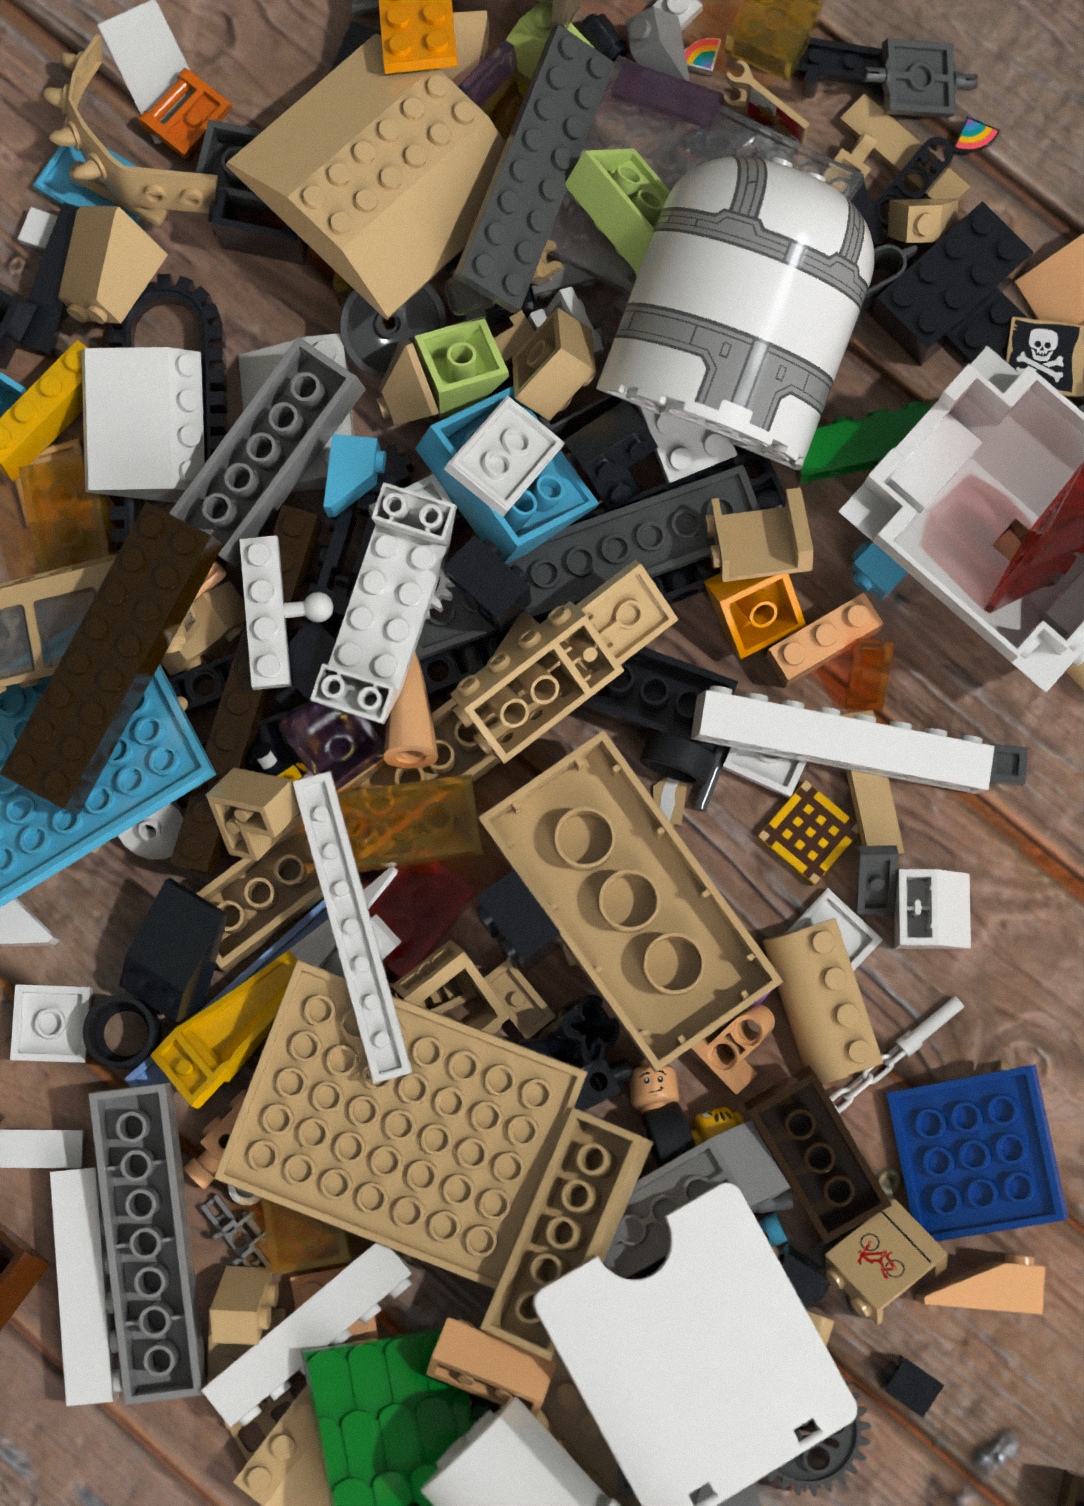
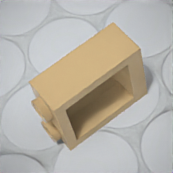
(441, 968)

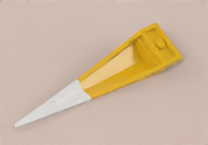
(225, 1034)

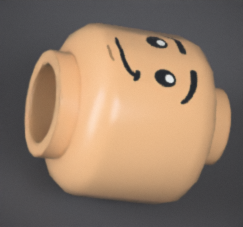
(652, 1089)

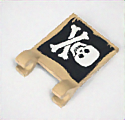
(1051, 350)

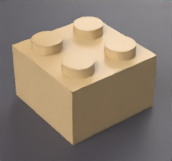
(554, 364)

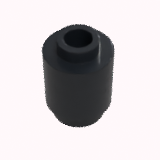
(603, 36)

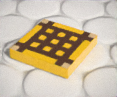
(809, 833)

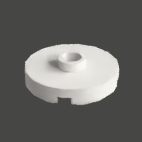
(159, 842)

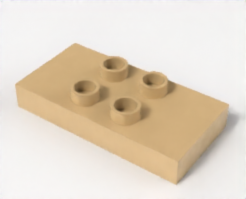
(630, 901)

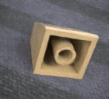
(107, 265)

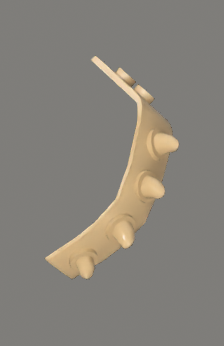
(127, 183)

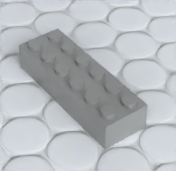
(269, 448)

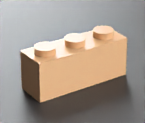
(824, 640)
(490, 1366)

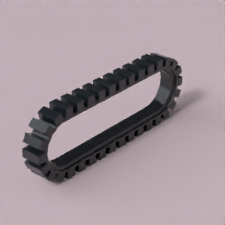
(213, 377)

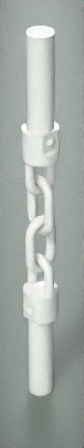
(907, 1044)

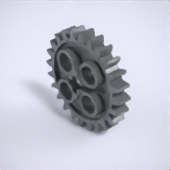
(838, 1459)

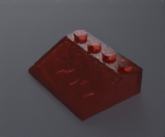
(1046, 546)

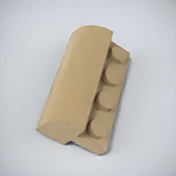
(823, 1001)

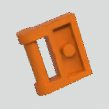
(188, 125)

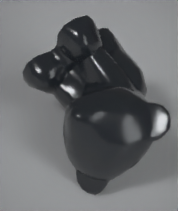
(577, 1033)

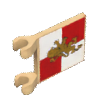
(764, 106)

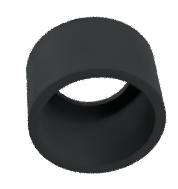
(95, 1025)

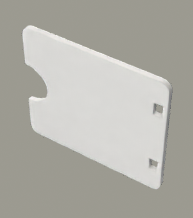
(700, 1361)

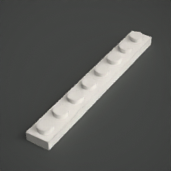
(352, 927)

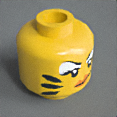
(713, 1123)

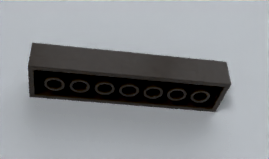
(112, 658)

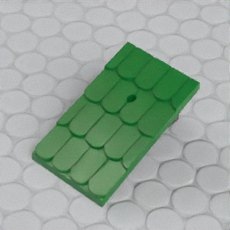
(382, 1417)

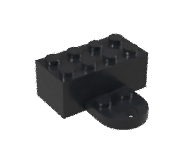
(957, 291)

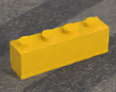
(42, 412)

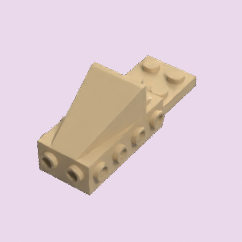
(559, 664)

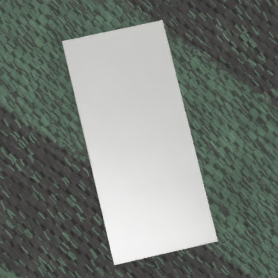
(145, 55)

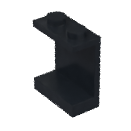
(254, 238)

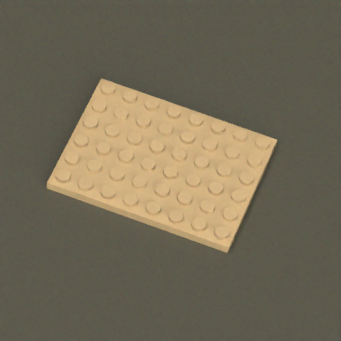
(411, 1162)

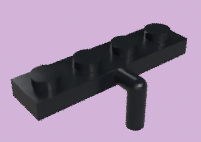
(836, 63)

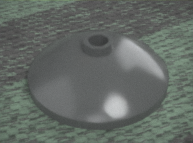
(372, 345)

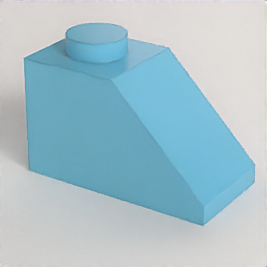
(351, 471)

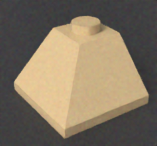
(405, 387)

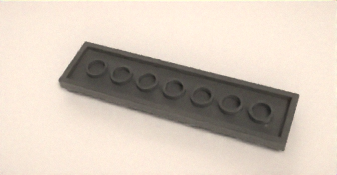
(534, 169)

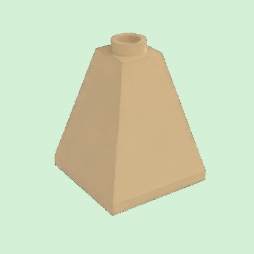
(472, 38)

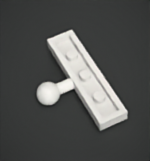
(268, 613)

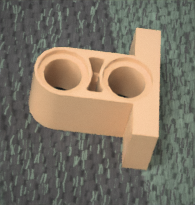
(734, 1069)

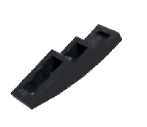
(47, 319)

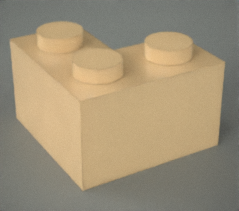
(252, 810)

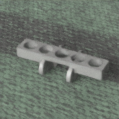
(242, 1252)

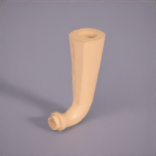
(410, 725)

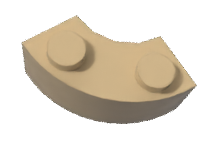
(221, 622)

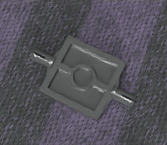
(919, 78)

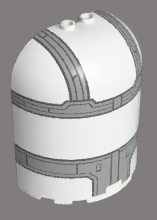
(744, 304)

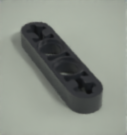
(896, 189)

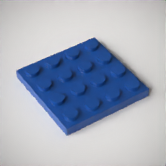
(978, 1154)

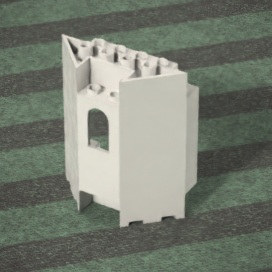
(968, 469)

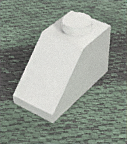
(22, 928)

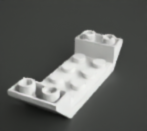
(387, 604)

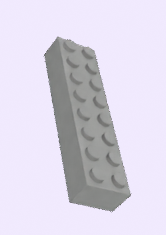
(148, 1243)

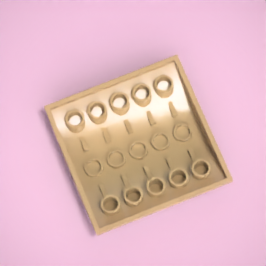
(377, 173)

